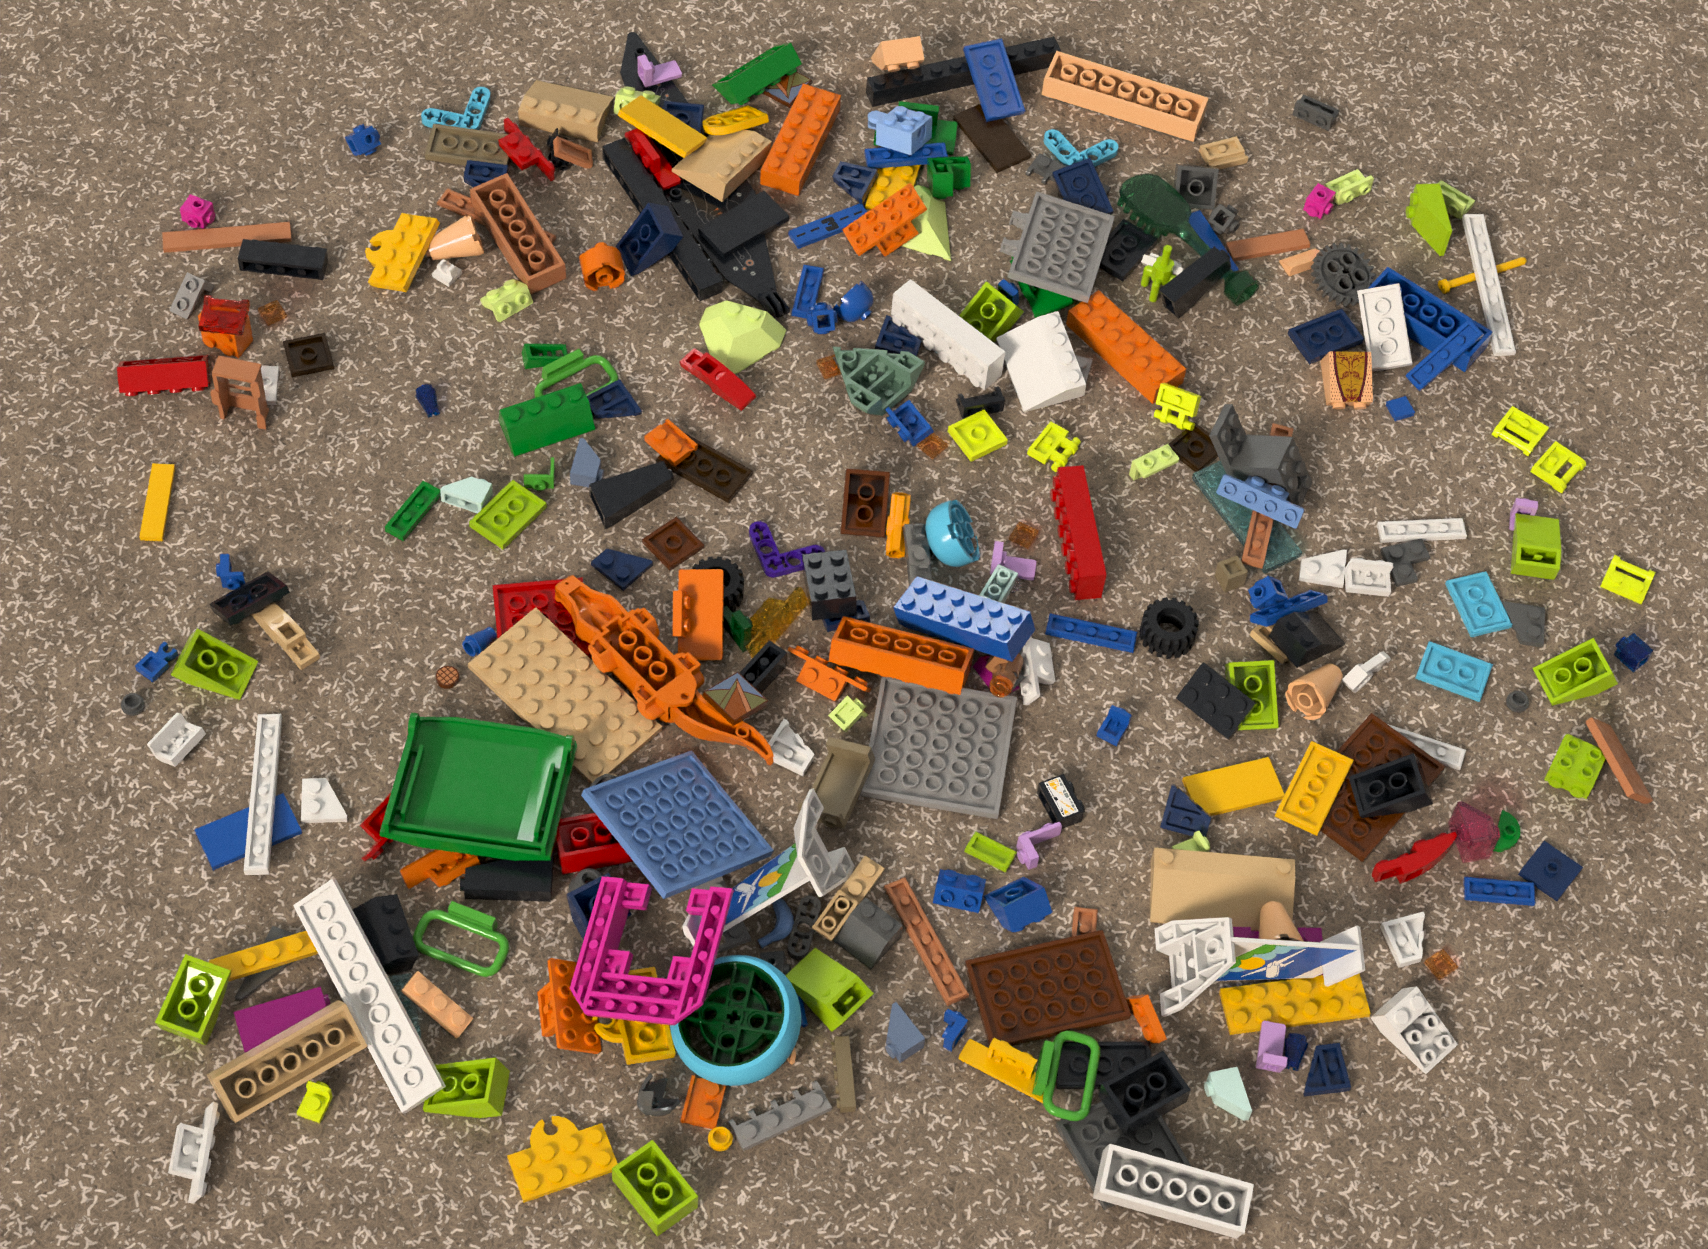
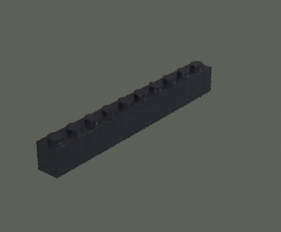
(953, 73)
(641, 190)

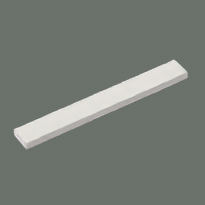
(1488, 284)
(263, 795)

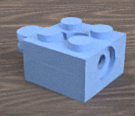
(901, 129)

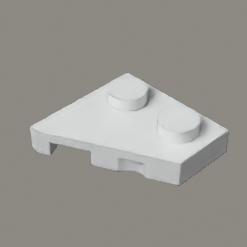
(1324, 569)
(790, 750)
(320, 802)
(1405, 938)

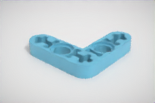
(461, 120)
(1075, 156)

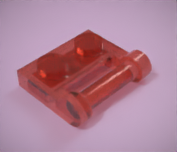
(223, 321)

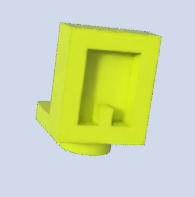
(315, 1101)

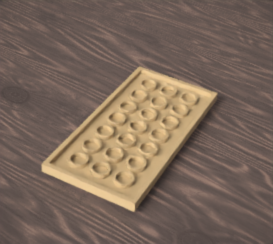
(564, 693)

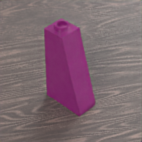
(273, 1017)

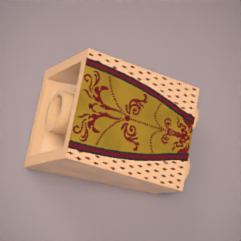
(1347, 379)

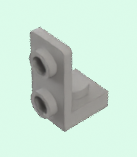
(189, 294)

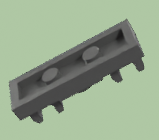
(917, 552)

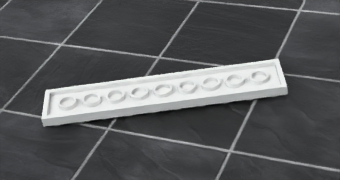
(369, 996)

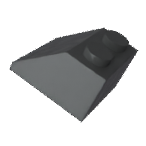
(1197, 185)
(869, 933)

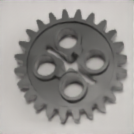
(1341, 273)

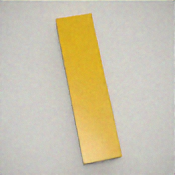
(157, 502)

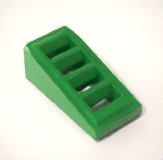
(540, 361)

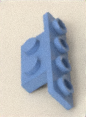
(1261, 498)

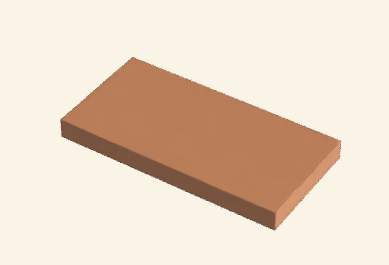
(1619, 761)

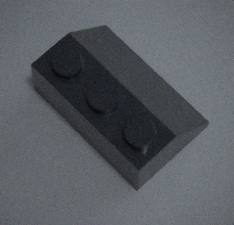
(388, 932)

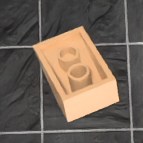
(899, 53)

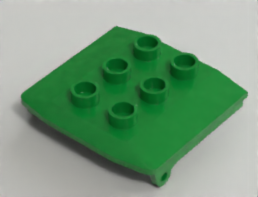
(480, 788)

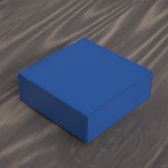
(1400, 408)

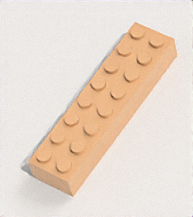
(1124, 96)

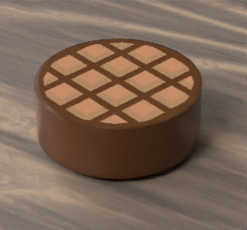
(447, 677)

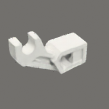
(1363, 672)

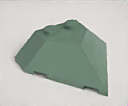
(877, 377)

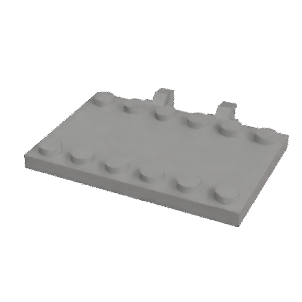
(1058, 246)

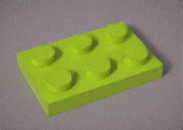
(507, 514)

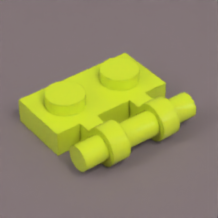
(1178, 400)
(1047, 444)

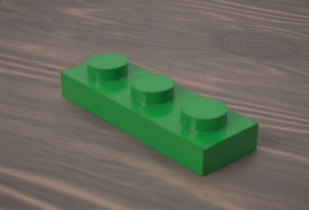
(413, 511)

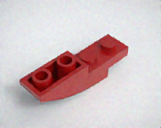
(719, 378)
(1422, 857)

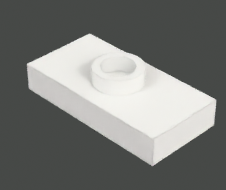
(270, 381)

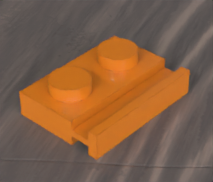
(670, 442)
(703, 1103)

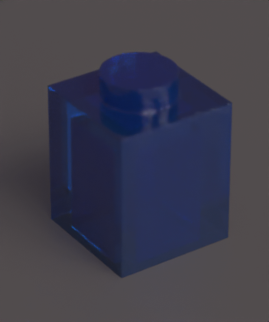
(1632, 652)

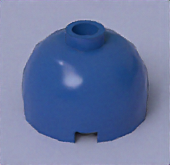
(855, 303)

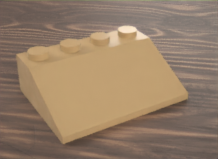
(569, 109)
(724, 162)

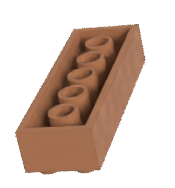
(518, 233)

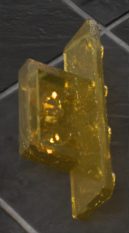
(774, 618)

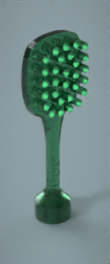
(1167, 212)

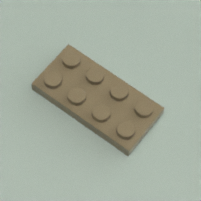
(459, 144)

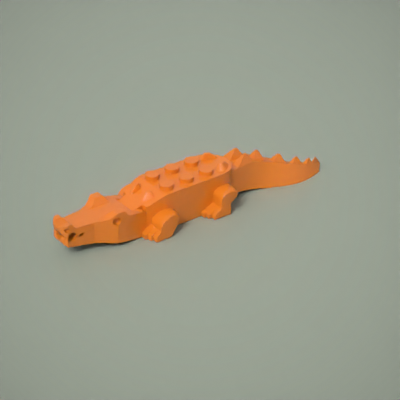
(657, 679)

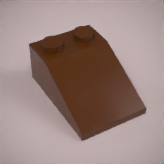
(865, 503)

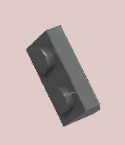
(1315, 112)

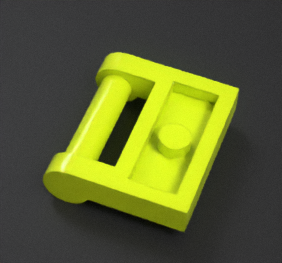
(1523, 426)
(1552, 463)
(1624, 584)

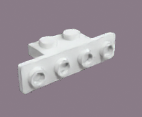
(1036, 669)
(191, 1152)

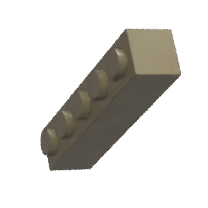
(843, 1074)

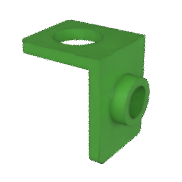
(540, 481)

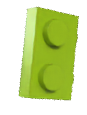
(1575, 766)

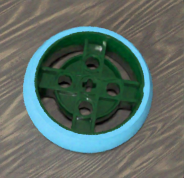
(779, 1027)

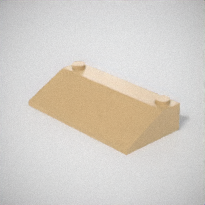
(1218, 886)

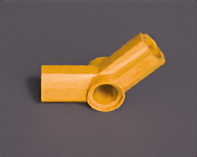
(898, 517)

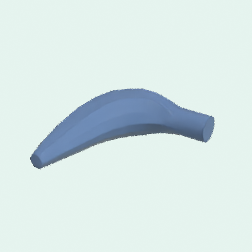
(783, 925)

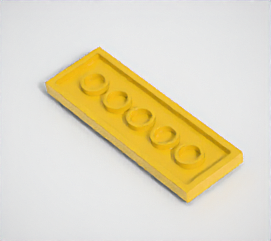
(1293, 1003)

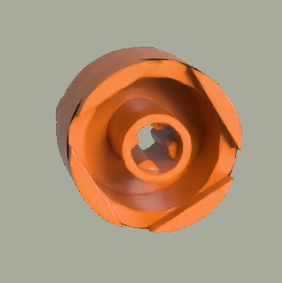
(602, 267)

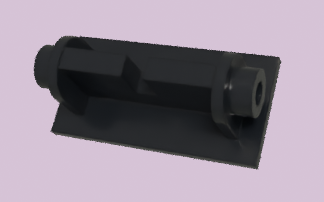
(557, 162)

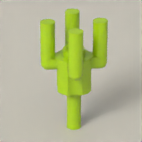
(1160, 273)

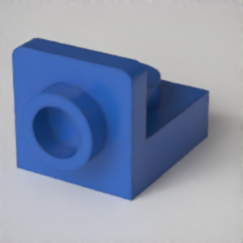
(955, 1029)

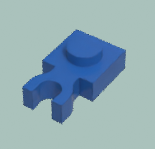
(154, 665)

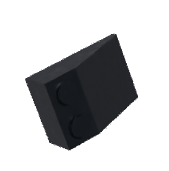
(1304, 637)
(1391, 788)

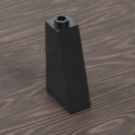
(1194, 281)
(628, 492)
(509, 880)

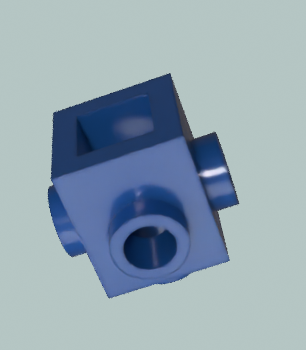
(363, 140)
(824, 325)
(1267, 593)

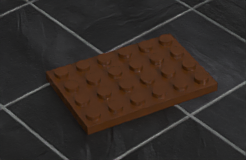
(1370, 747)
(1047, 989)

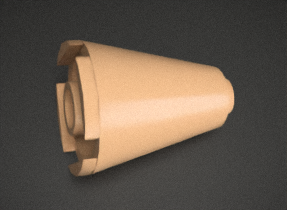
(456, 241)
(1314, 691)
(1277, 924)

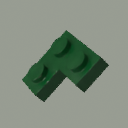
(738, 627)

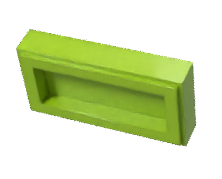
(990, 852)

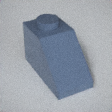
(585, 466)
(902, 1035)

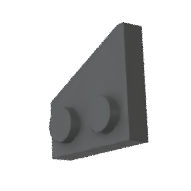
(1527, 622)

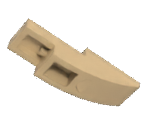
(287, 634)
(848, 898)

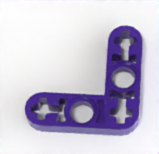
(774, 556)

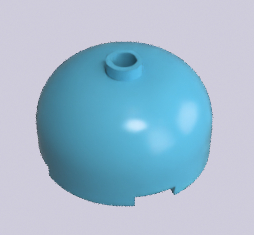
(951, 534)

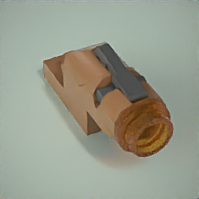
(1005, 674)

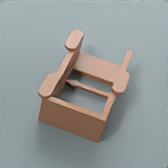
(240, 370)

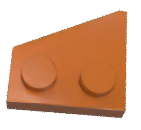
(1147, 1018)

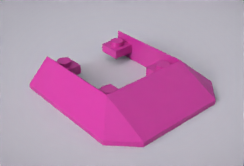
(602, 970)

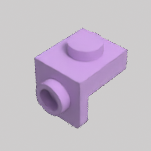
(1522, 506)

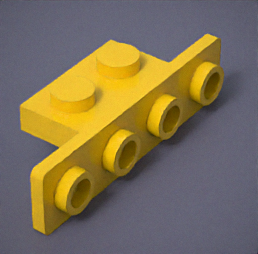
(1003, 1064)

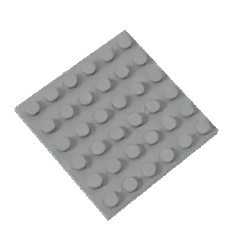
(940, 748)

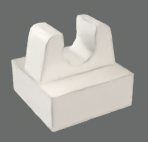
(446, 272)

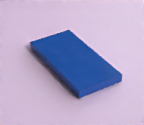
(994, 80)
(226, 838)

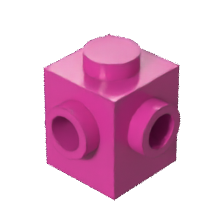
(1319, 201)
(197, 212)

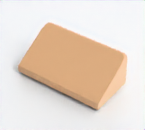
(1299, 262)

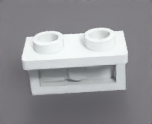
(1368, 577)
(175, 740)

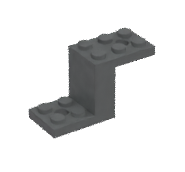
(1268, 457)

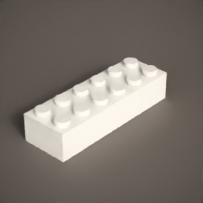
(947, 335)
(1173, 1191)

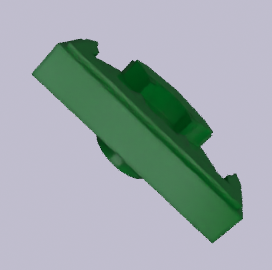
(1509, 832)

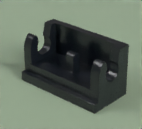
(990, 403)

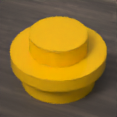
(720, 1139)

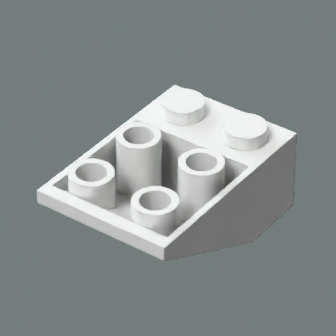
(1414, 1028)

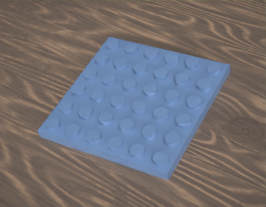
(677, 824)

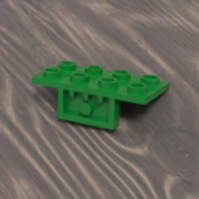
(942, 130)
(1042, 300)

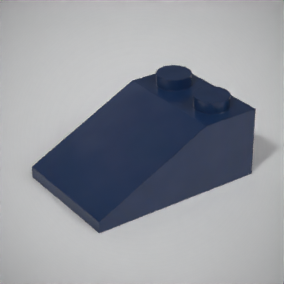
(649, 238)

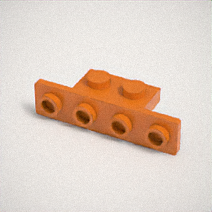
(823, 678)
(439, 866)

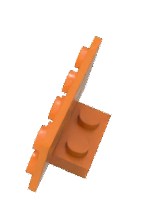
(887, 223)
(699, 613)
(562, 1013)

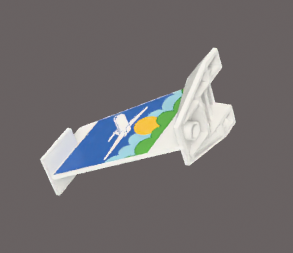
(795, 866)
(1208, 952)

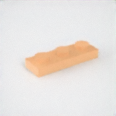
(436, 1004)

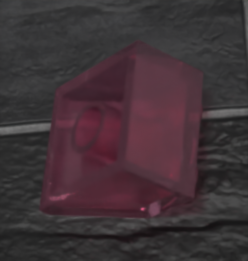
(1474, 832)

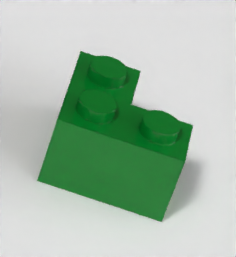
(948, 174)

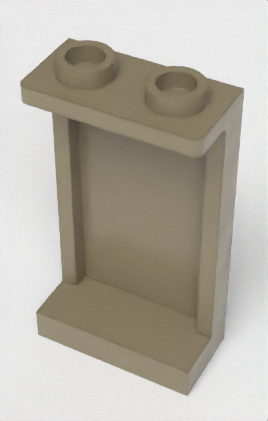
(841, 780)

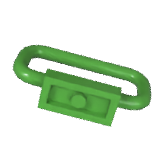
(569, 365)
(469, 920)
(1047, 1073)

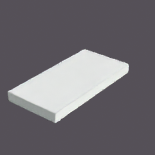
(1385, 327)

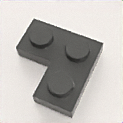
(1402, 557)

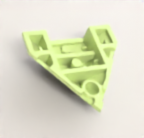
(932, 227)
(739, 334)

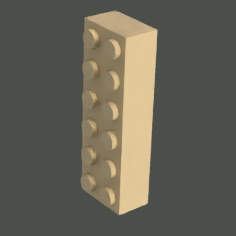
(287, 1060)

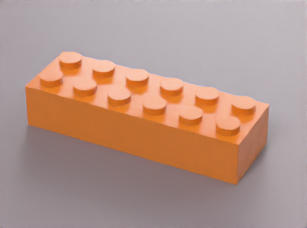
(800, 139)
(1125, 345)
(901, 655)

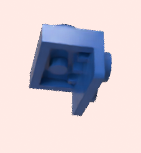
(909, 422)
(959, 890)

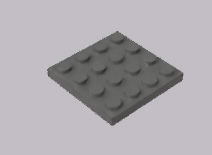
(1095, 1132)

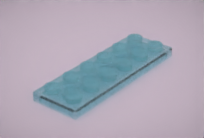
(1280, 547)

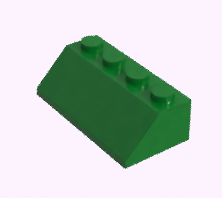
(758, 73)
(546, 420)

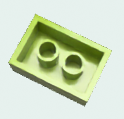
(655, 1188)

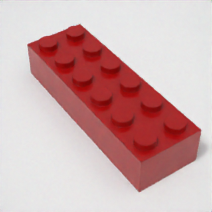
(1078, 532)

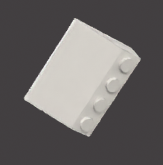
(1042, 363)

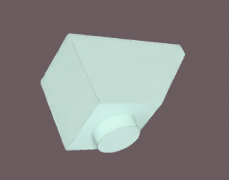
(468, 494)
(1228, 1092)

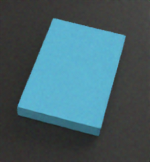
(1478, 604)
(1454, 671)

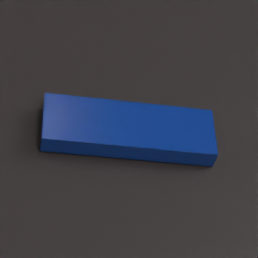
(807, 290)
(1499, 891)

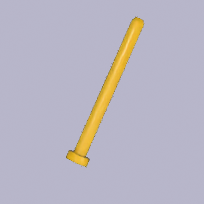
(1445, 285)

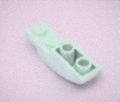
(999, 584)

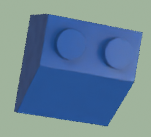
(1019, 904)

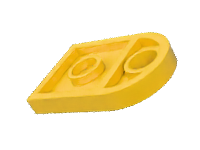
(734, 121)

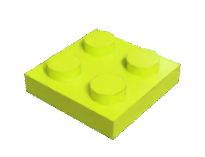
(977, 435)

